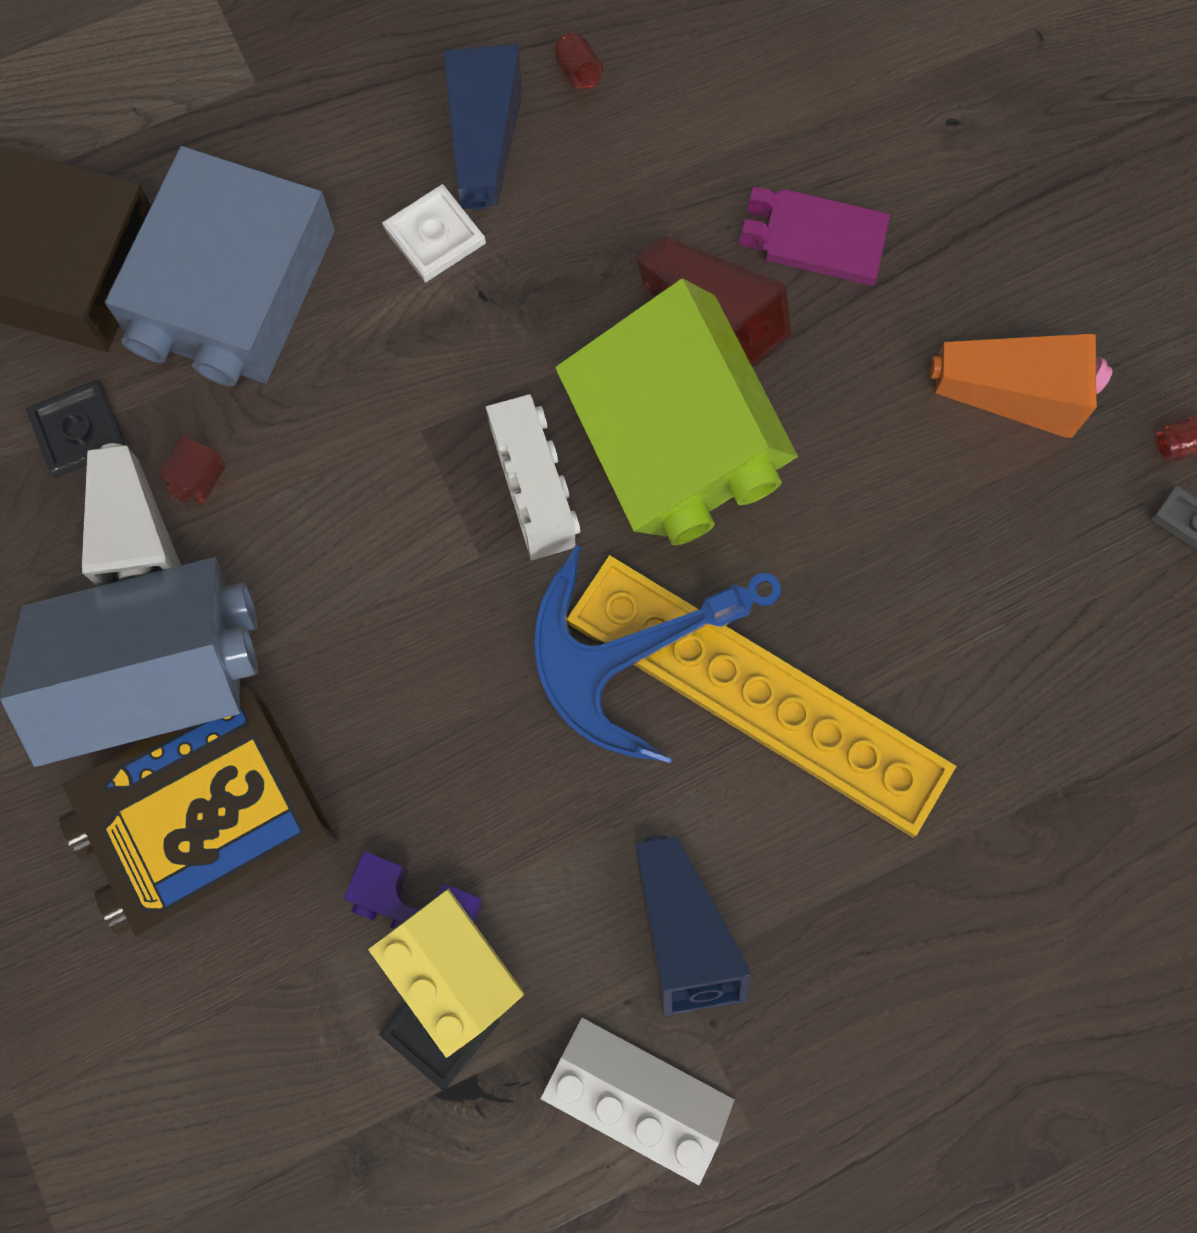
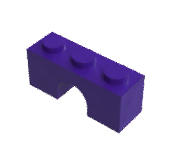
(378, 888)

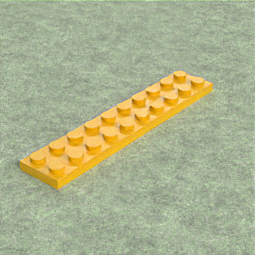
(770, 700)

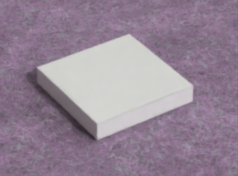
(434, 233)

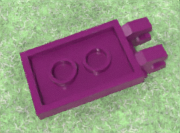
(816, 234)

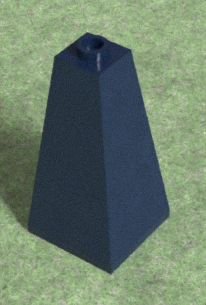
(483, 113)
(690, 943)

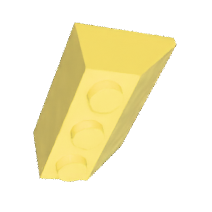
(447, 972)

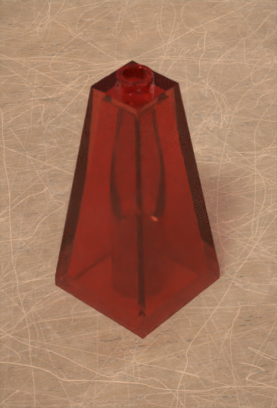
(750, 300)

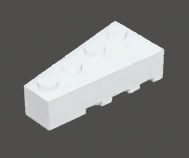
(532, 476)

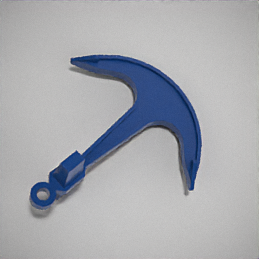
(578, 673)

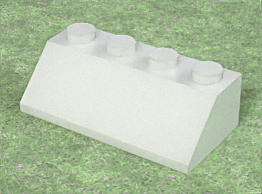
(639, 1101)

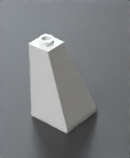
(121, 520)

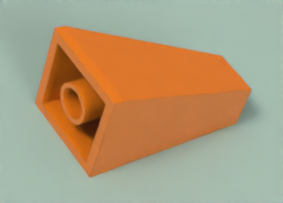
(1025, 379)

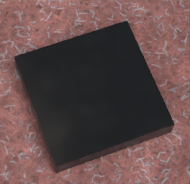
(73, 425)
(415, 1044)

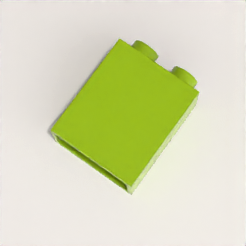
(677, 414)

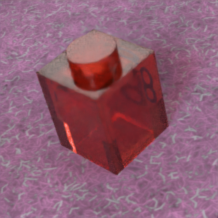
(191, 471)

